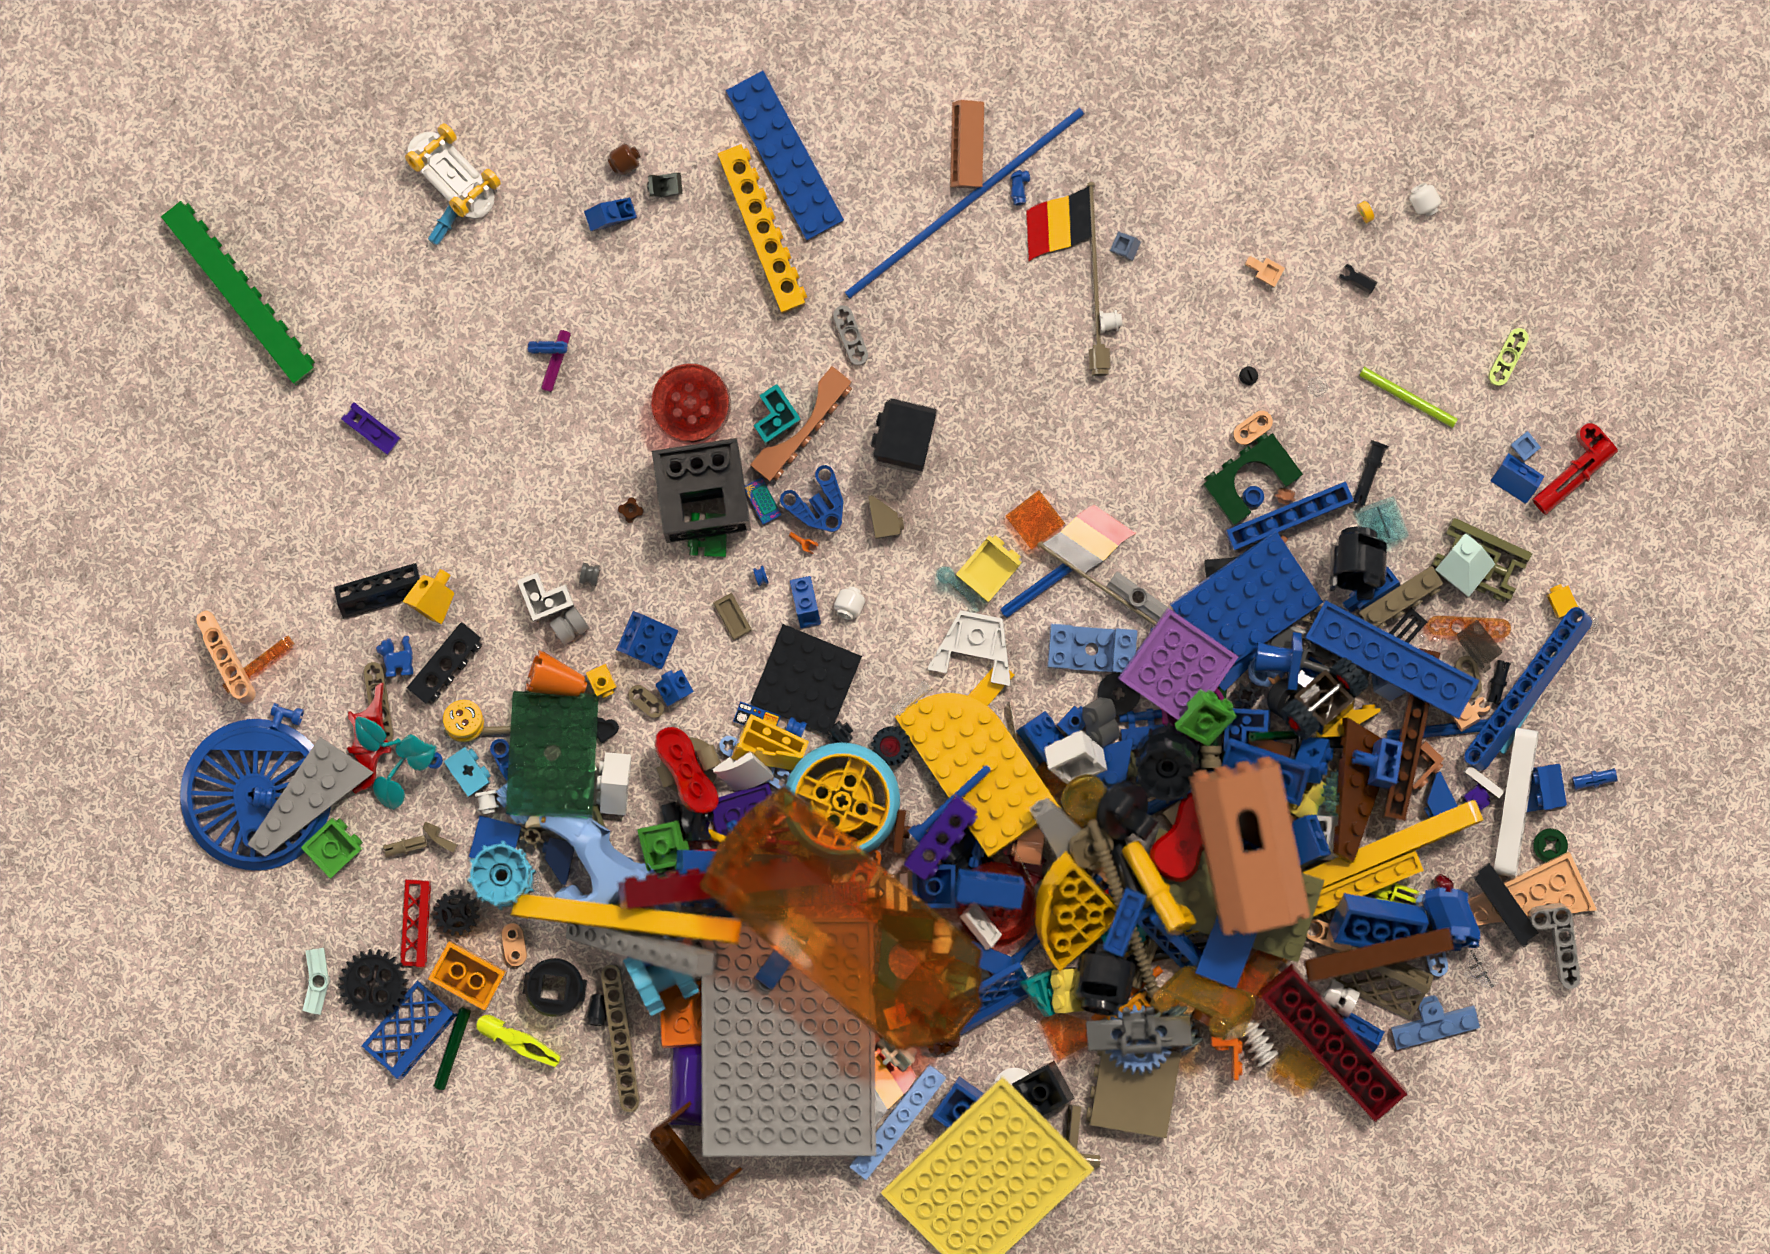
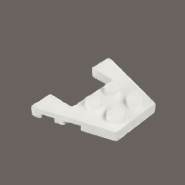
(979, 637)

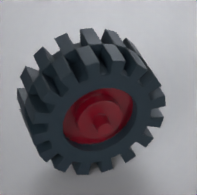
(892, 745)

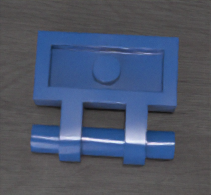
(1139, 733)

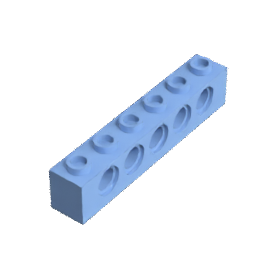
(900, 1119)

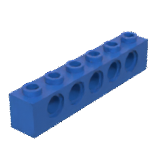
(1289, 516)

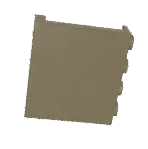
(1133, 1101)

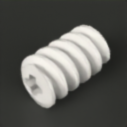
(1258, 1043)

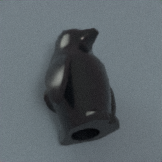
(696, 824)

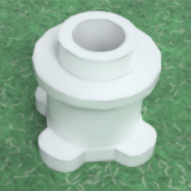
(1110, 321)
(487, 801)

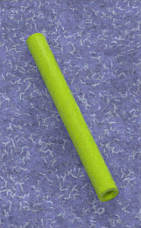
(1408, 397)

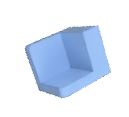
(1386, 689)

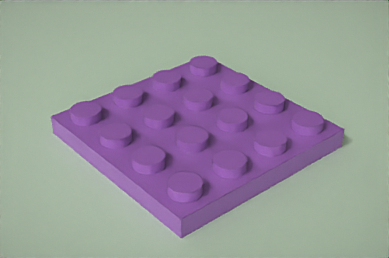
(1176, 664)

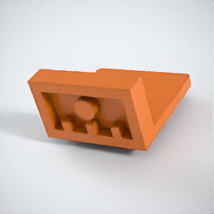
(1236, 1048)

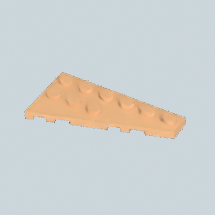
(1546, 884)

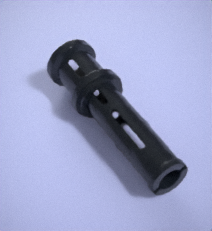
(1373, 462)

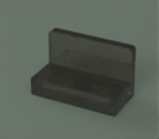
(1479, 645)

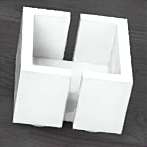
(1075, 757)

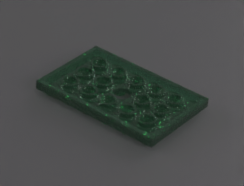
(560, 785)

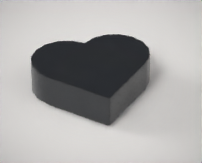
(606, 729)

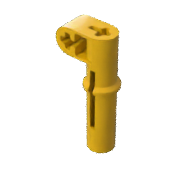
(1174, 916)

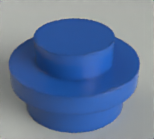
(1253, 496)

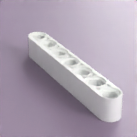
(1516, 802)

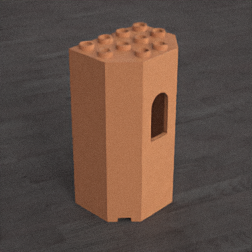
(1259, 886)

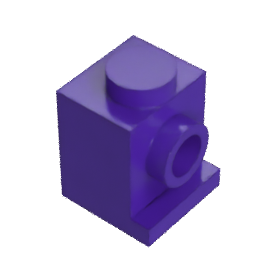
(1479, 795)

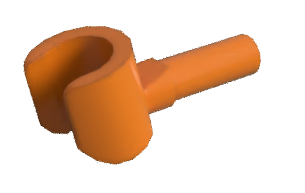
(805, 543)

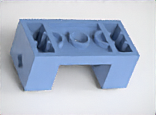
(1069, 642)

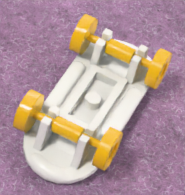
(451, 173)

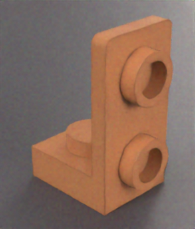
(1428, 754)

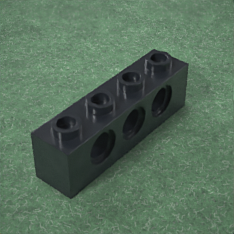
(433, 667)

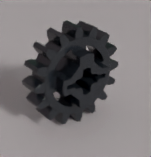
(448, 925)

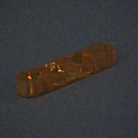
(1467, 621)
(261, 661)

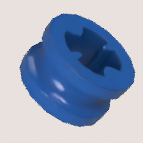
(760, 575)

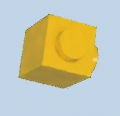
(602, 681)

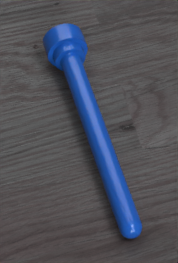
(919, 830)

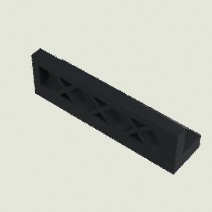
(379, 594)
(1505, 904)

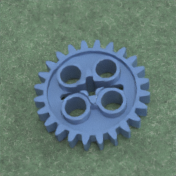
(1131, 1060)

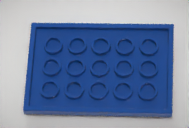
(1250, 597)

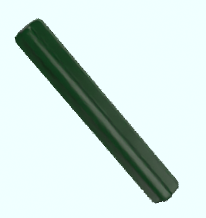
(452, 1048)

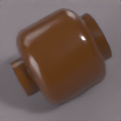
(624, 159)

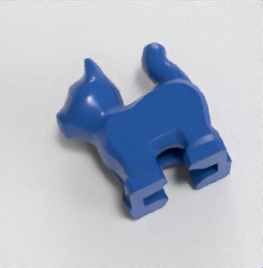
(396, 659)

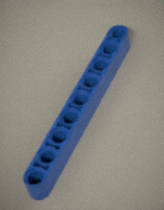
(1528, 678)

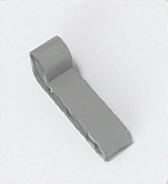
(1560, 946)

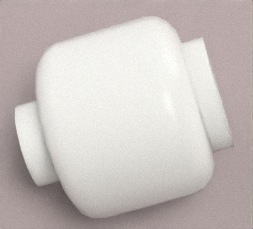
(1425, 199)
(849, 603)

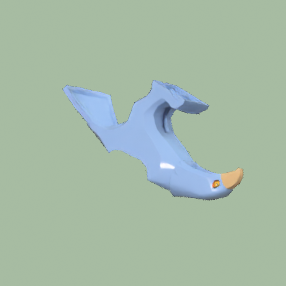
(599, 858)

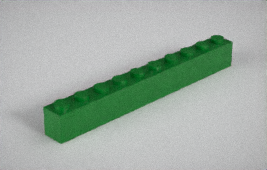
(238, 293)

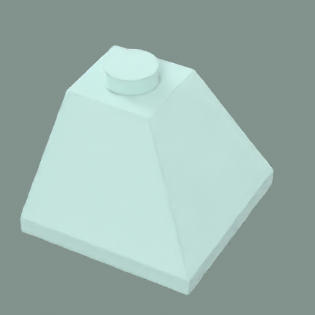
(1466, 565)

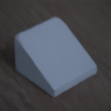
(1125, 245)

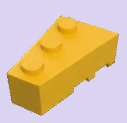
(769, 744)

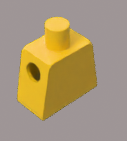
(431, 596)

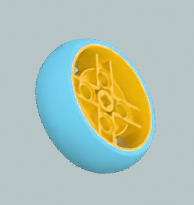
(861, 792)

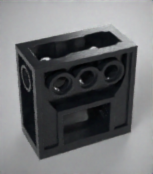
(700, 485)

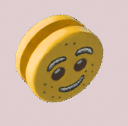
(463, 720)

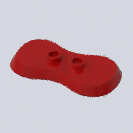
(693, 785)
(1180, 849)

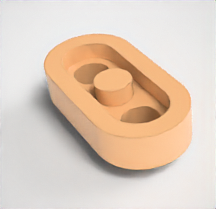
(1252, 427)
(514, 944)

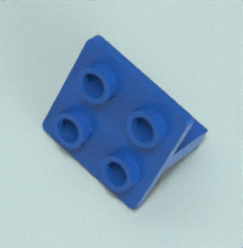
(1039, 734)
(1546, 788)

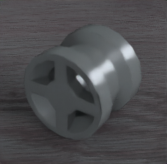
(589, 574)

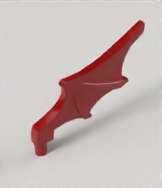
(364, 756)

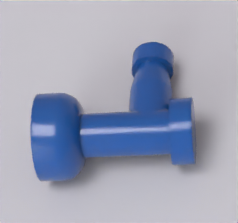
(280, 712)

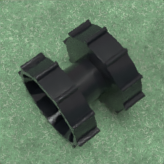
(1163, 780)

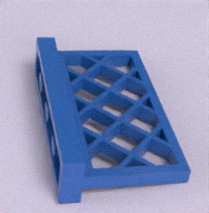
(1001, 995)
(419, 1045)

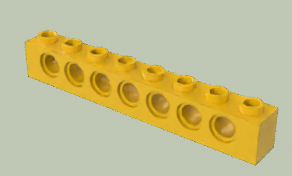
(729, 159)

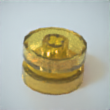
(1082, 798)

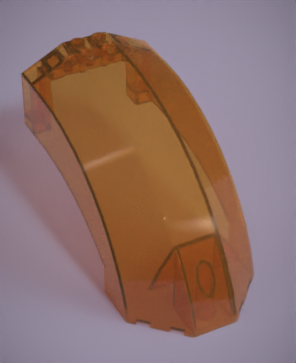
(846, 923)

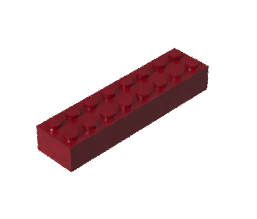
(1333, 1042)

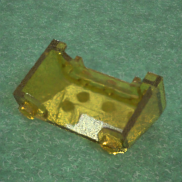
(1228, 1006)

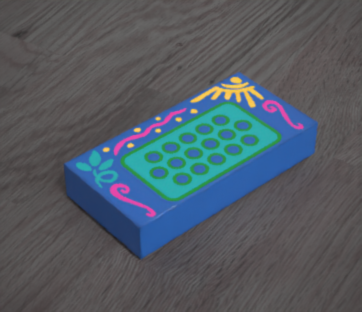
(762, 501)

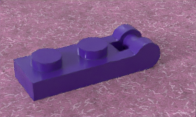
(371, 429)

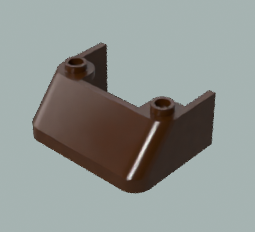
(683, 1161)

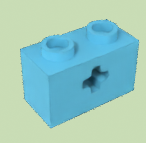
(469, 783)

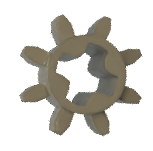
(529, 840)

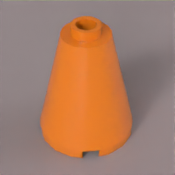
(554, 677)

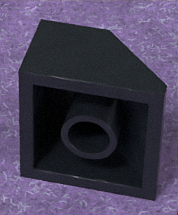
(1045, 1088)

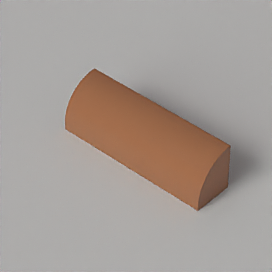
(967, 144)

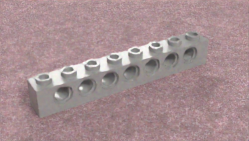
(645, 948)

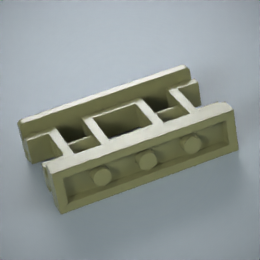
(1488, 543)

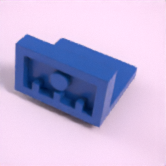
(647, 640)

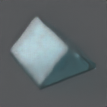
(1384, 519)

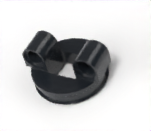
(1129, 804)
(534, 984)

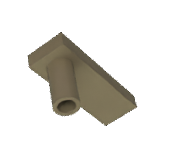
(1072, 1133)

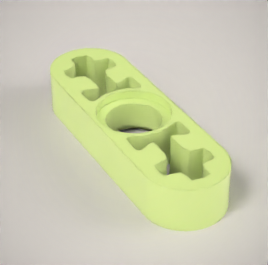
(1506, 374)

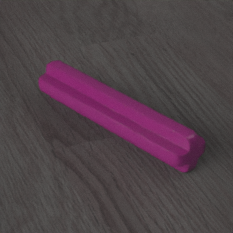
(555, 364)

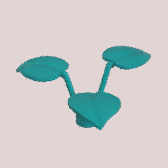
(417, 753)

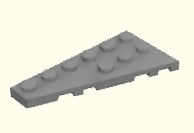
(316, 786)

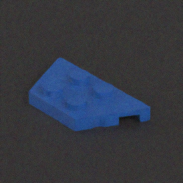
(1117, 761)

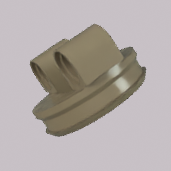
(708, 759)

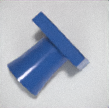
(1281, 659)

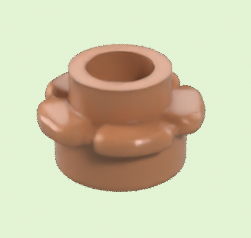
(1285, 496)

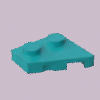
(1040, 991)

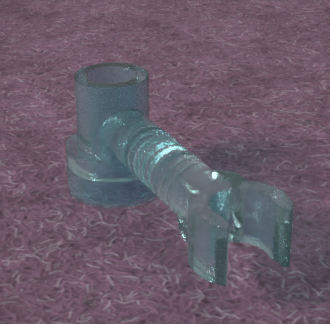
(957, 585)

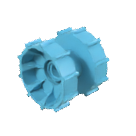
(492, 861)
(656, 979)

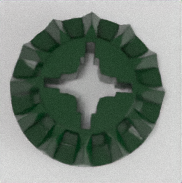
(1550, 834)

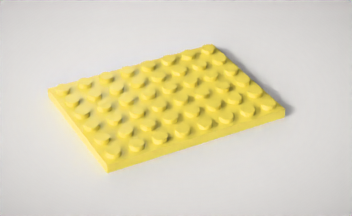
(988, 1176)

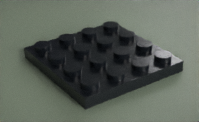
(806, 679)

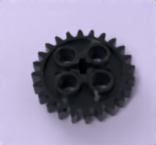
(354, 980)

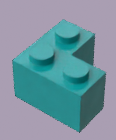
(781, 418)

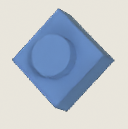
(1525, 446)

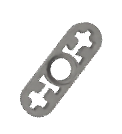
(839, 322)

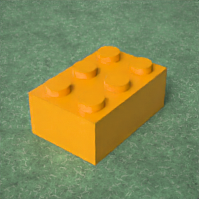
(467, 975)

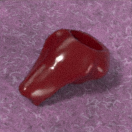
(1442, 881)

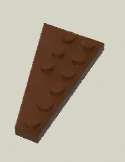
(1355, 794)

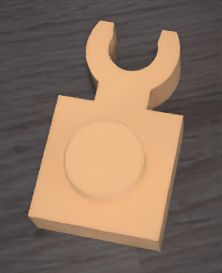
(1470, 714)

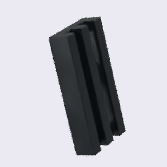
(1410, 624)

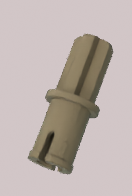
(405, 846)

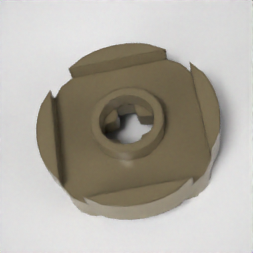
(1080, 844)

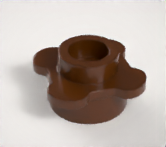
(629, 516)

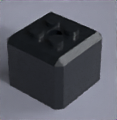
(903, 435)

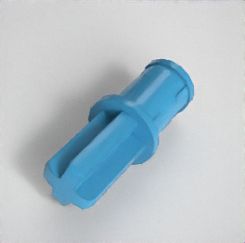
(443, 225)

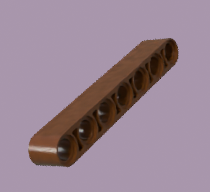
(1378, 954)

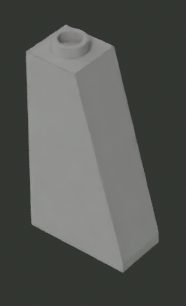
(1055, 826)

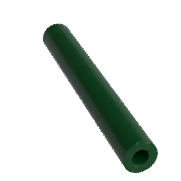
(1276, 735)

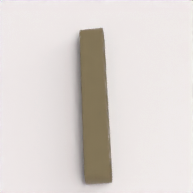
(617, 1049)

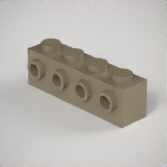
(1398, 599)

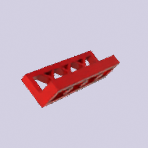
(423, 924)

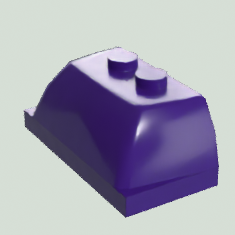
(687, 1085)

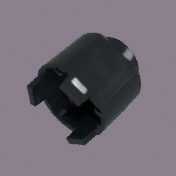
(1358, 562)
(1103, 981)

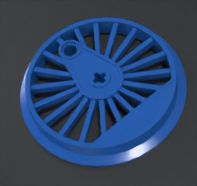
(250, 736)

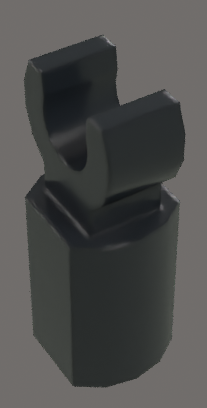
(1359, 279)

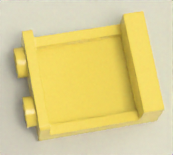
(989, 568)

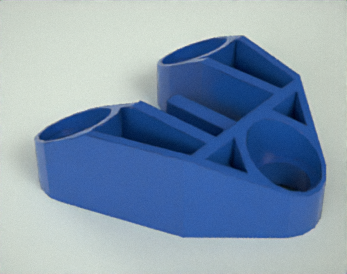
(804, 514)

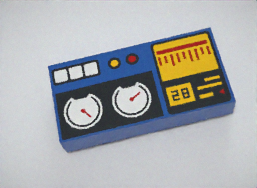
(745, 710)

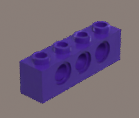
(956, 807)

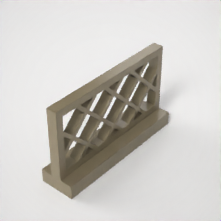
(1405, 973)

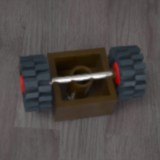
(1324, 699)

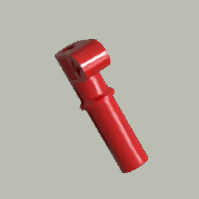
(1597, 455)

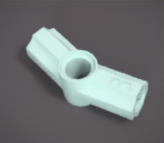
(316, 995)

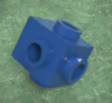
(673, 687)

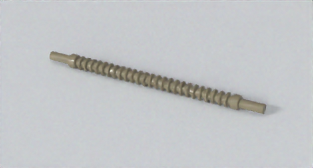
(1100, 845)

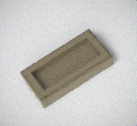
(732, 616)

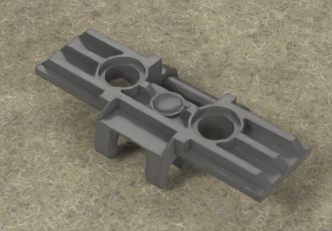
(1284, 640)
(1139, 1027)

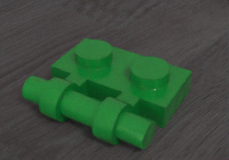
(714, 545)

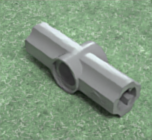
(1125, 589)

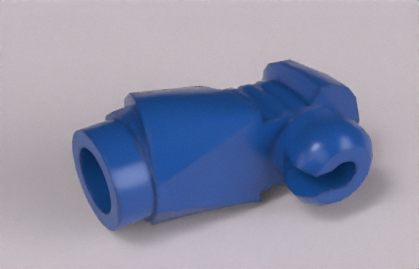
(1018, 188)

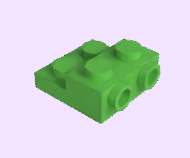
(1206, 717)
(661, 844)
(332, 847)

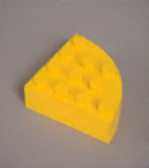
(1071, 911)

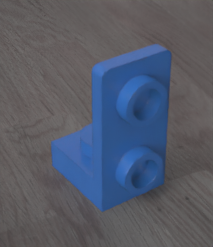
(805, 602)

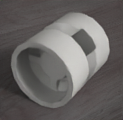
(569, 625)

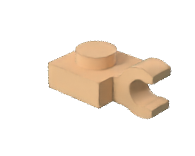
(1267, 271)

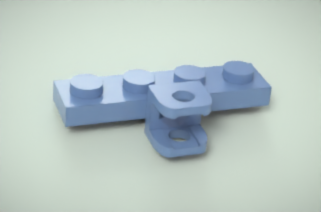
(1434, 1024)

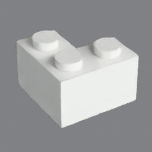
(543, 603)
(614, 783)

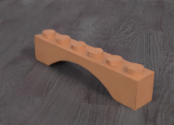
(830, 389)

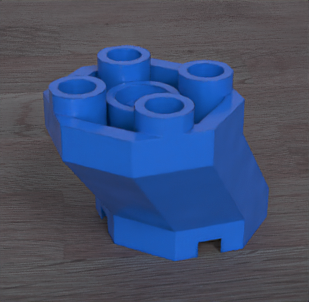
(1452, 912)

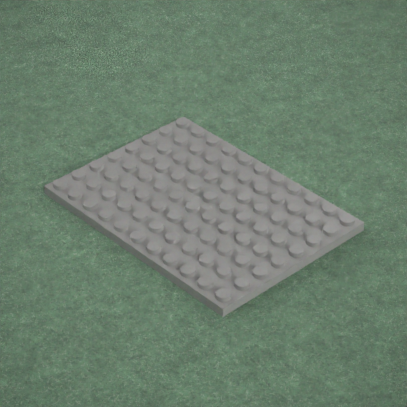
(781, 1064)

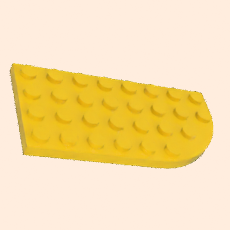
(959, 738)

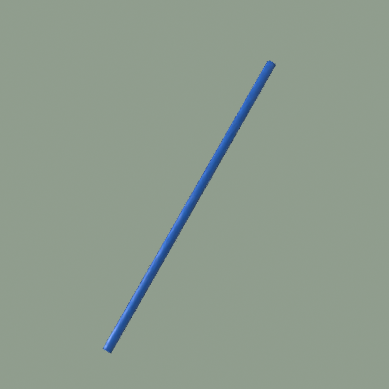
(964, 203)

